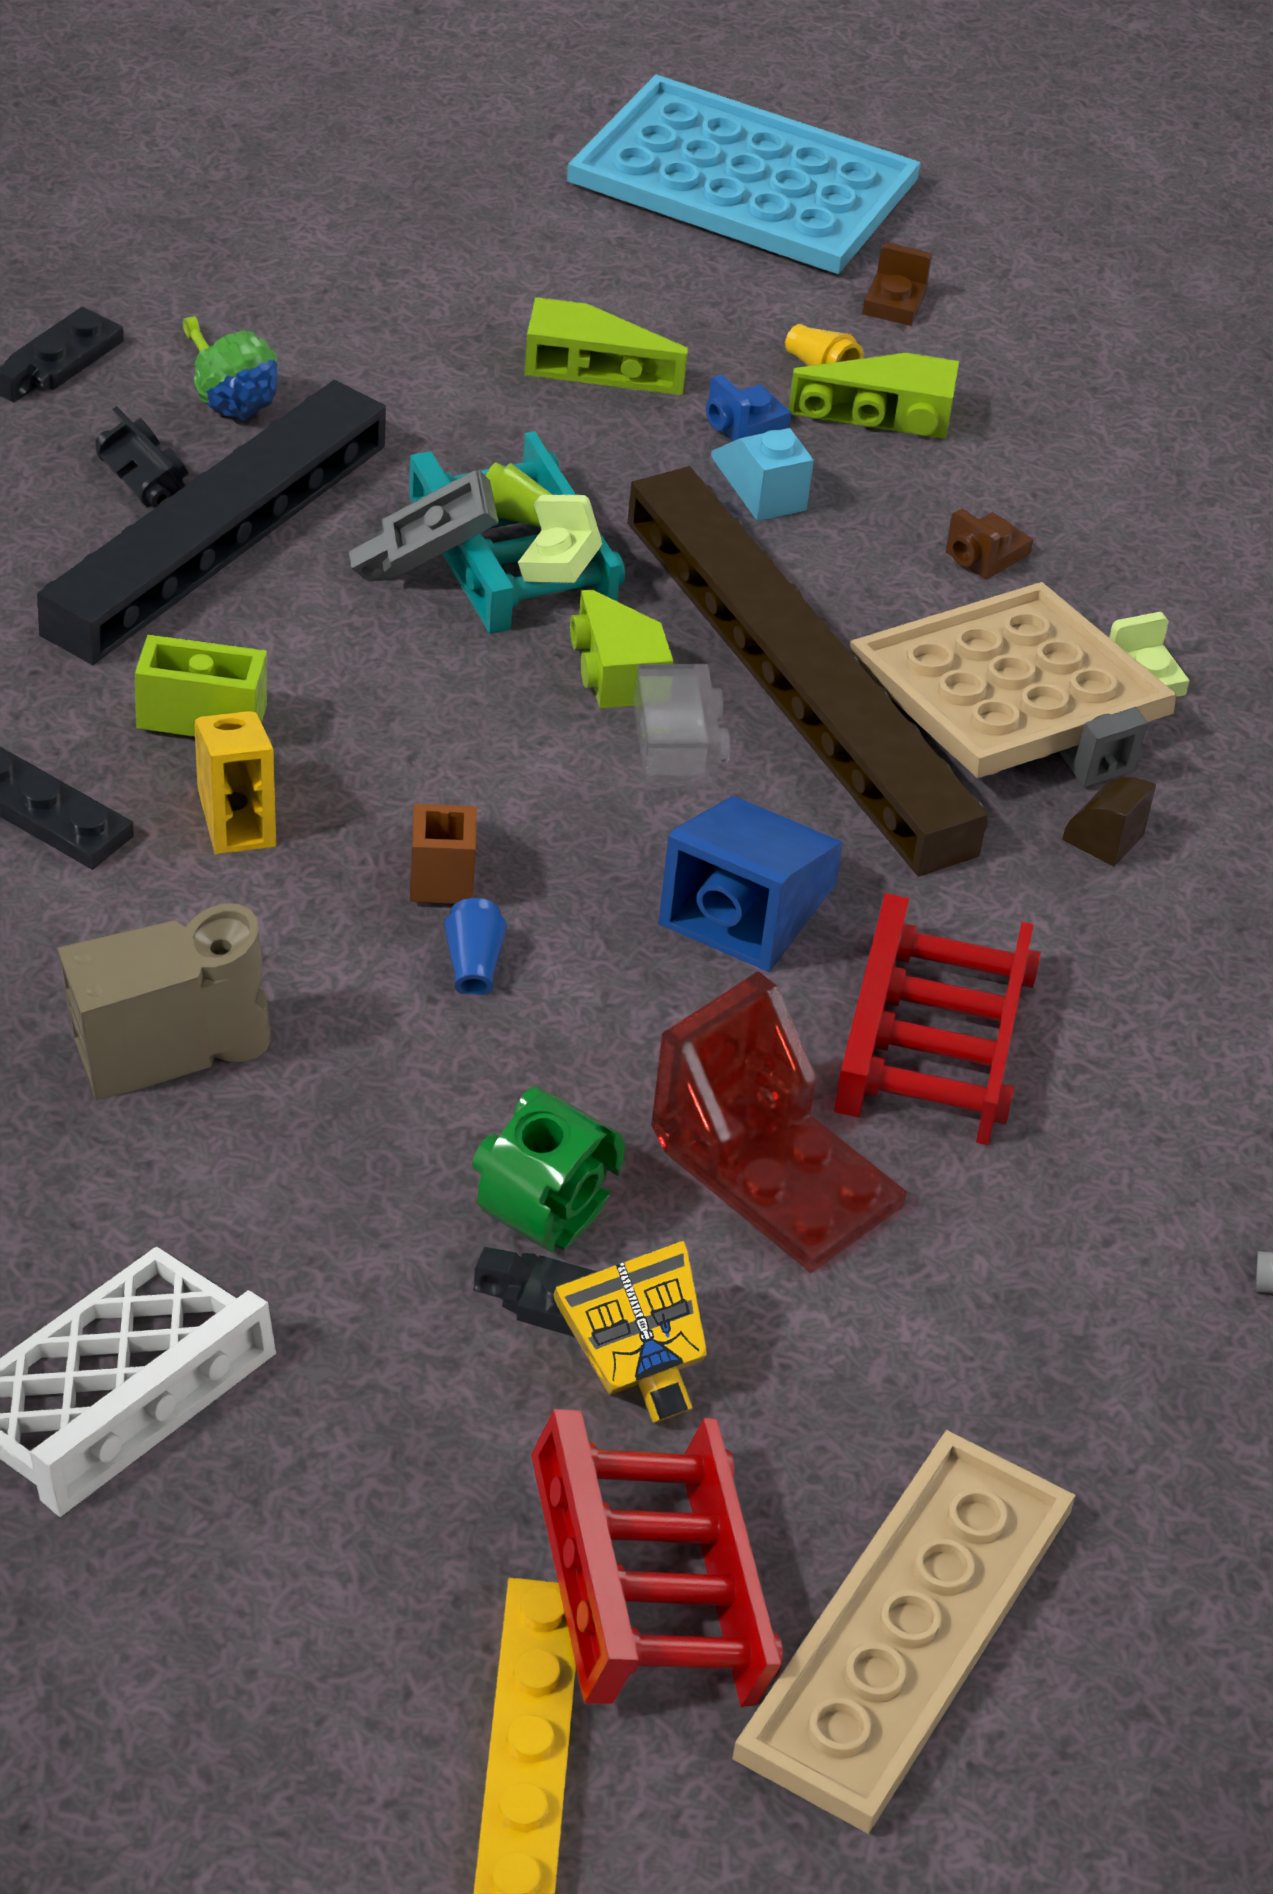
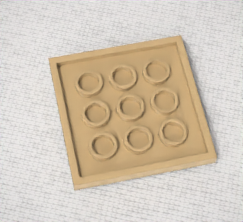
(1008, 677)

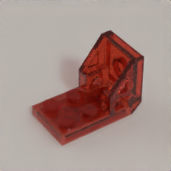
(739, 1120)

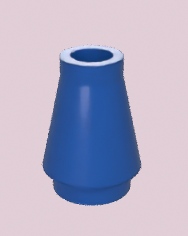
(474, 943)

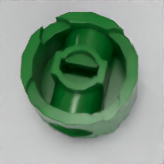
(547, 1169)

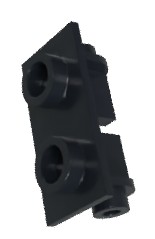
(134, 445)

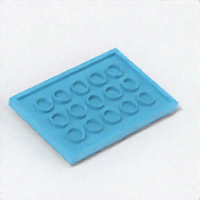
(745, 173)

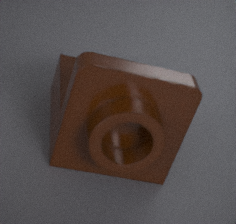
(898, 284)
(985, 543)

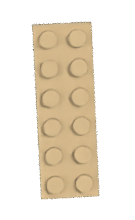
(903, 1631)

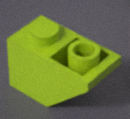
(613, 645)

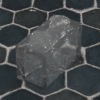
(679, 725)

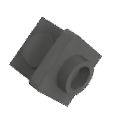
(1107, 746)

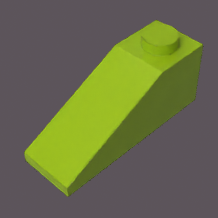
(598, 348)

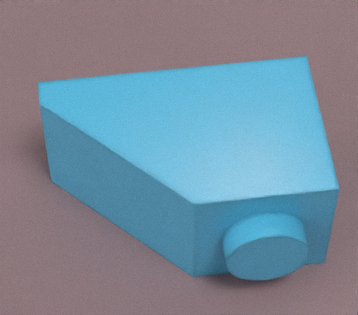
(768, 472)

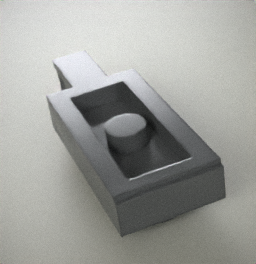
(427, 528)

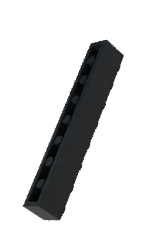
(210, 522)

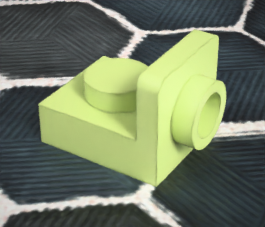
(566, 540)
(1143, 640)

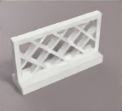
(144, 1400)

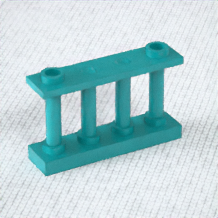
(479, 560)

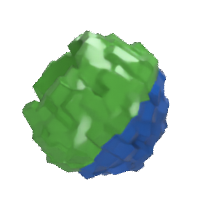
(237, 375)

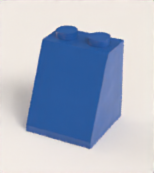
(746, 880)

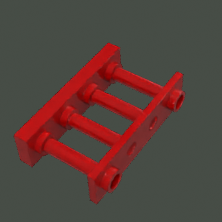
(878, 1029)
(598, 1587)

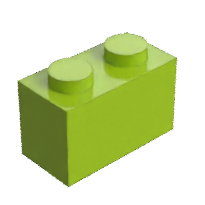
(196, 679)

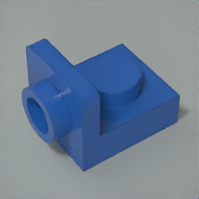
(744, 411)

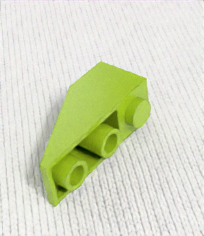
(880, 392)

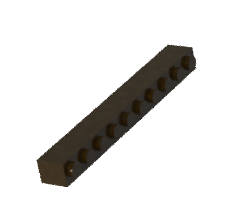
(808, 672)

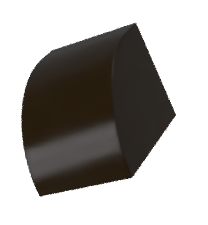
(1112, 819)

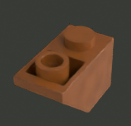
(443, 853)

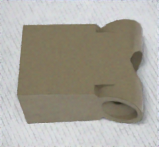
(167, 999)

